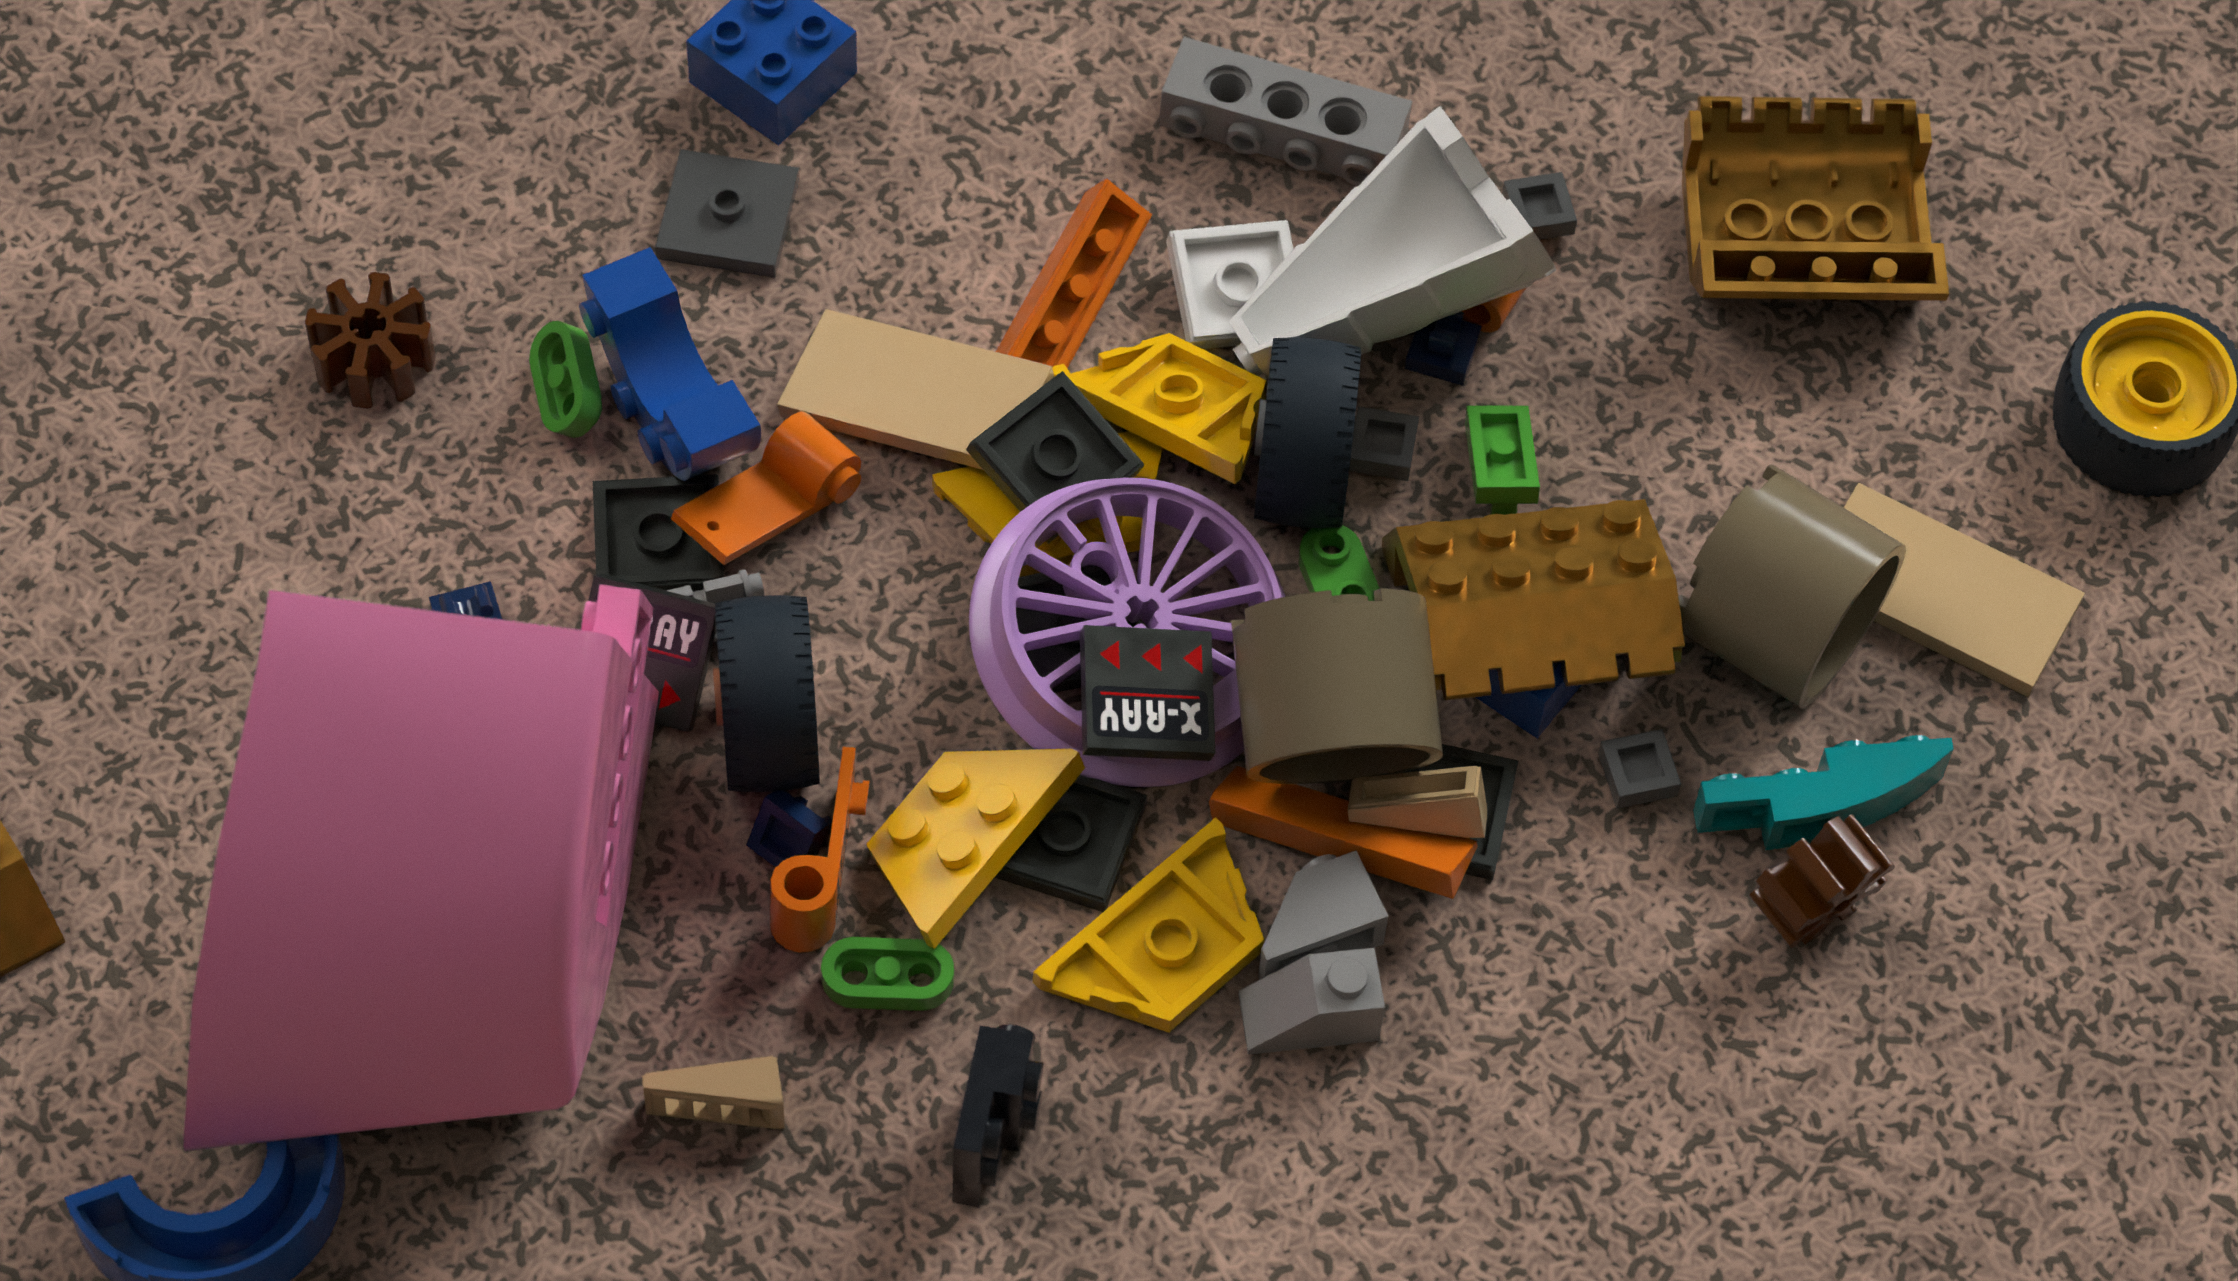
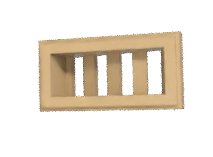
(1423, 801)
(725, 1092)

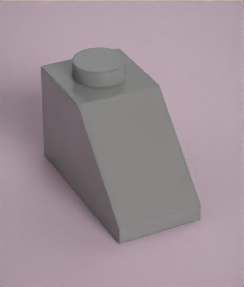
(1324, 911)
(1315, 1003)

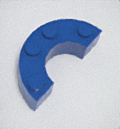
(659, 372)
(255, 1238)

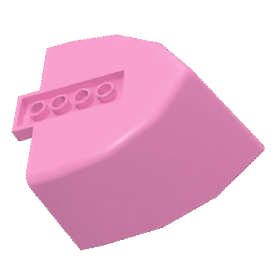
(418, 868)

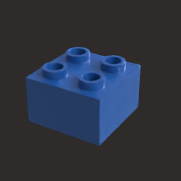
(772, 61)

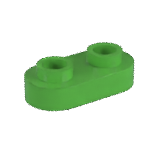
(565, 379)
(1340, 572)
(888, 967)

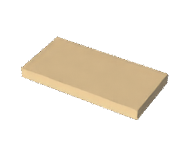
(906, 386)
(1969, 596)

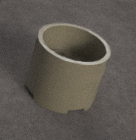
(1789, 586)
(1336, 687)

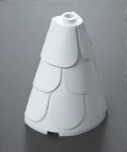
(1397, 253)

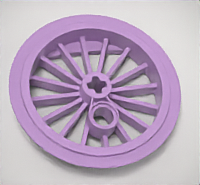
(1000, 648)

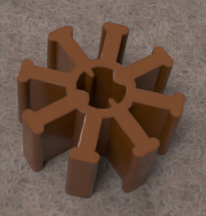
(370, 340)
(1821, 880)

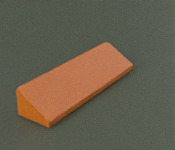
(1076, 277)
(1321, 826)

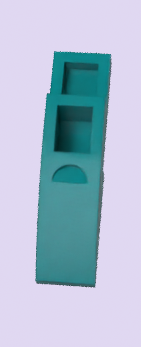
(1850, 780)

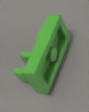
(1502, 457)

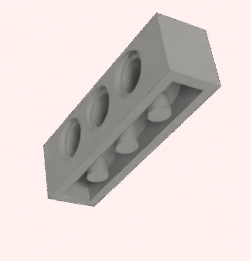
(1263, 94)

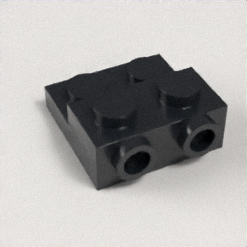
(996, 1107)

